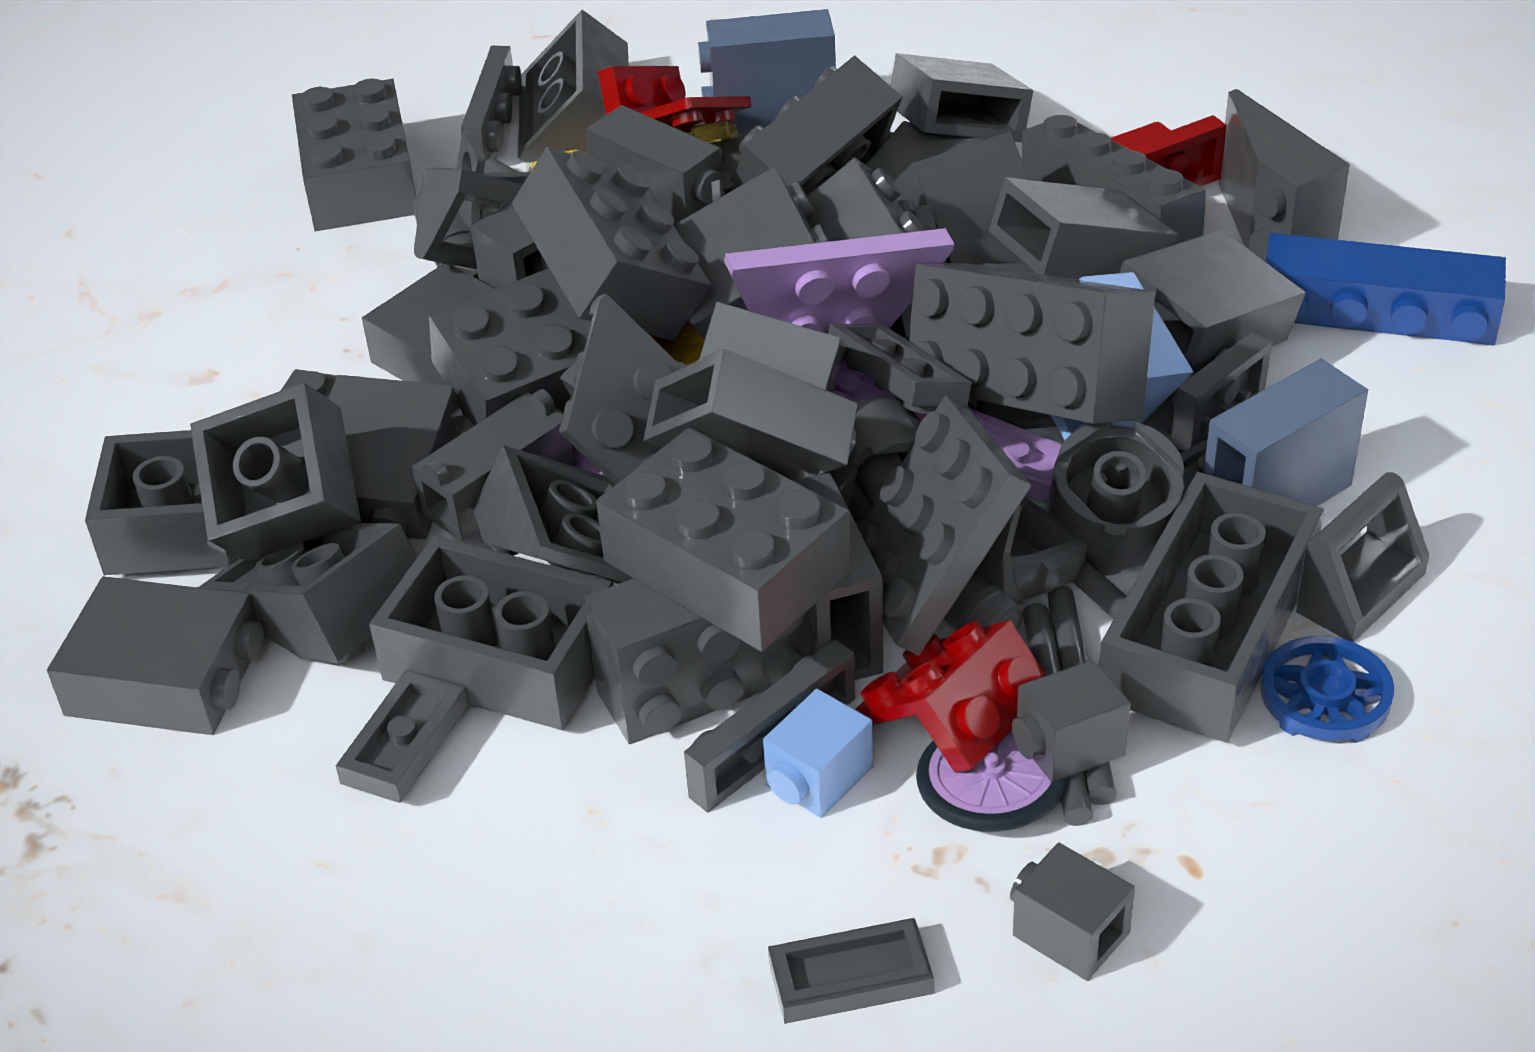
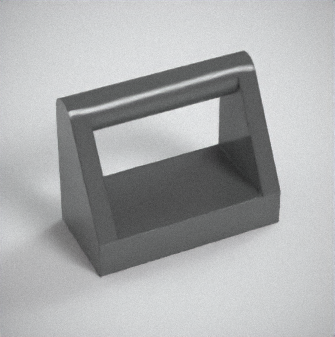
(440, 201)
(1362, 583)

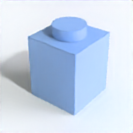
(818, 753)

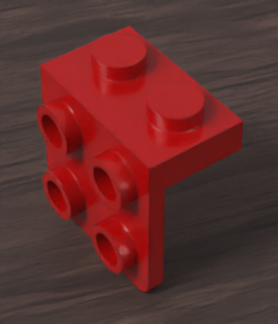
(958, 689)

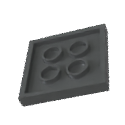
(938, 519)

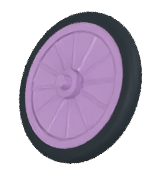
(994, 795)

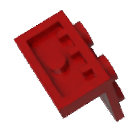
(661, 96)
(1191, 149)

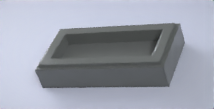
(850, 970)

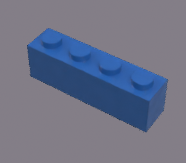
(1393, 287)

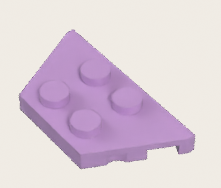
(836, 280)

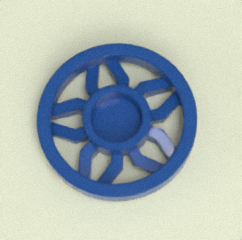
(1327, 689)

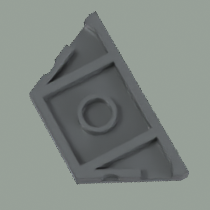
(614, 391)

